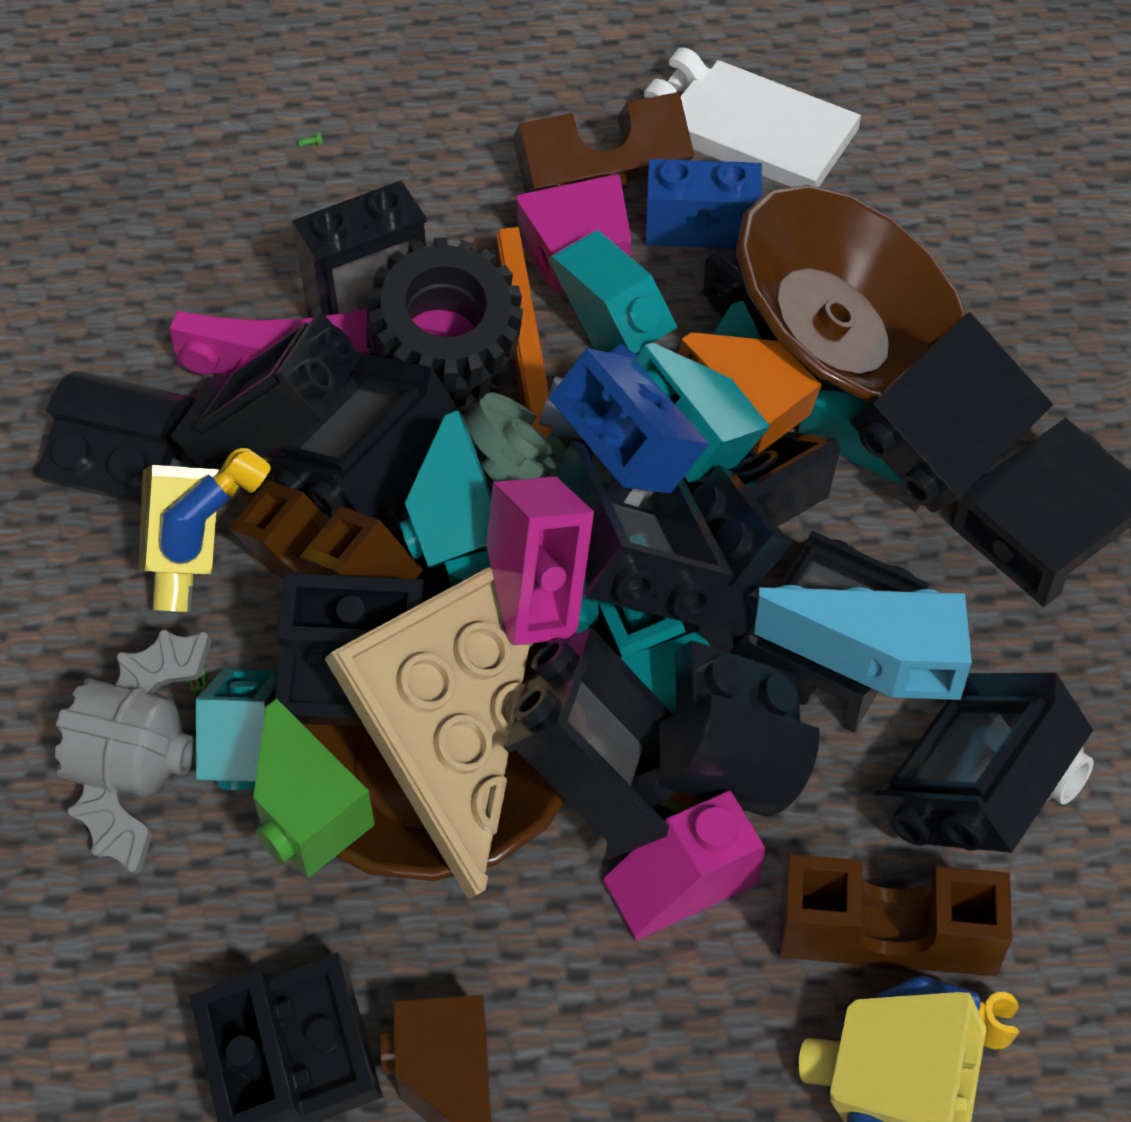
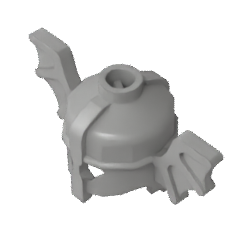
(128, 742)

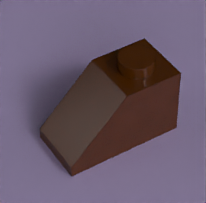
(440, 1057)

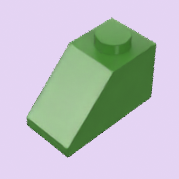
(305, 795)

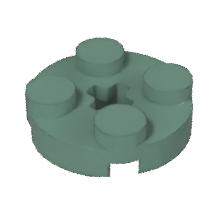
(510, 442)

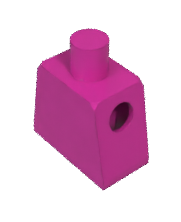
(566, 213)

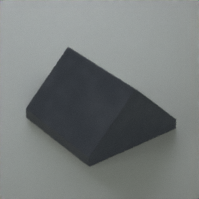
(788, 474)

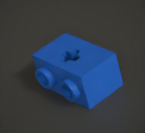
(699, 201)
(628, 421)

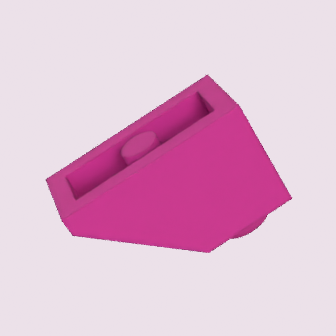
(538, 557)
(702, 861)

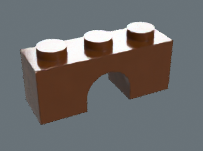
(556, 156)
(297, 537)
(946, 925)

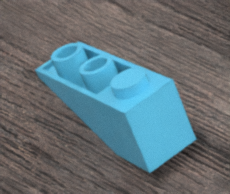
(882, 639)

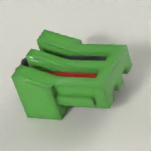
(198, 685)

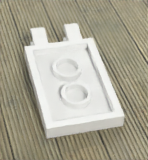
(758, 120)

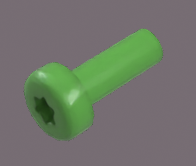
(312, 140)

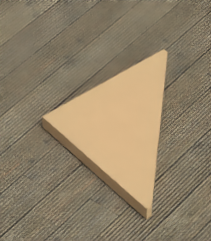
(440, 707)

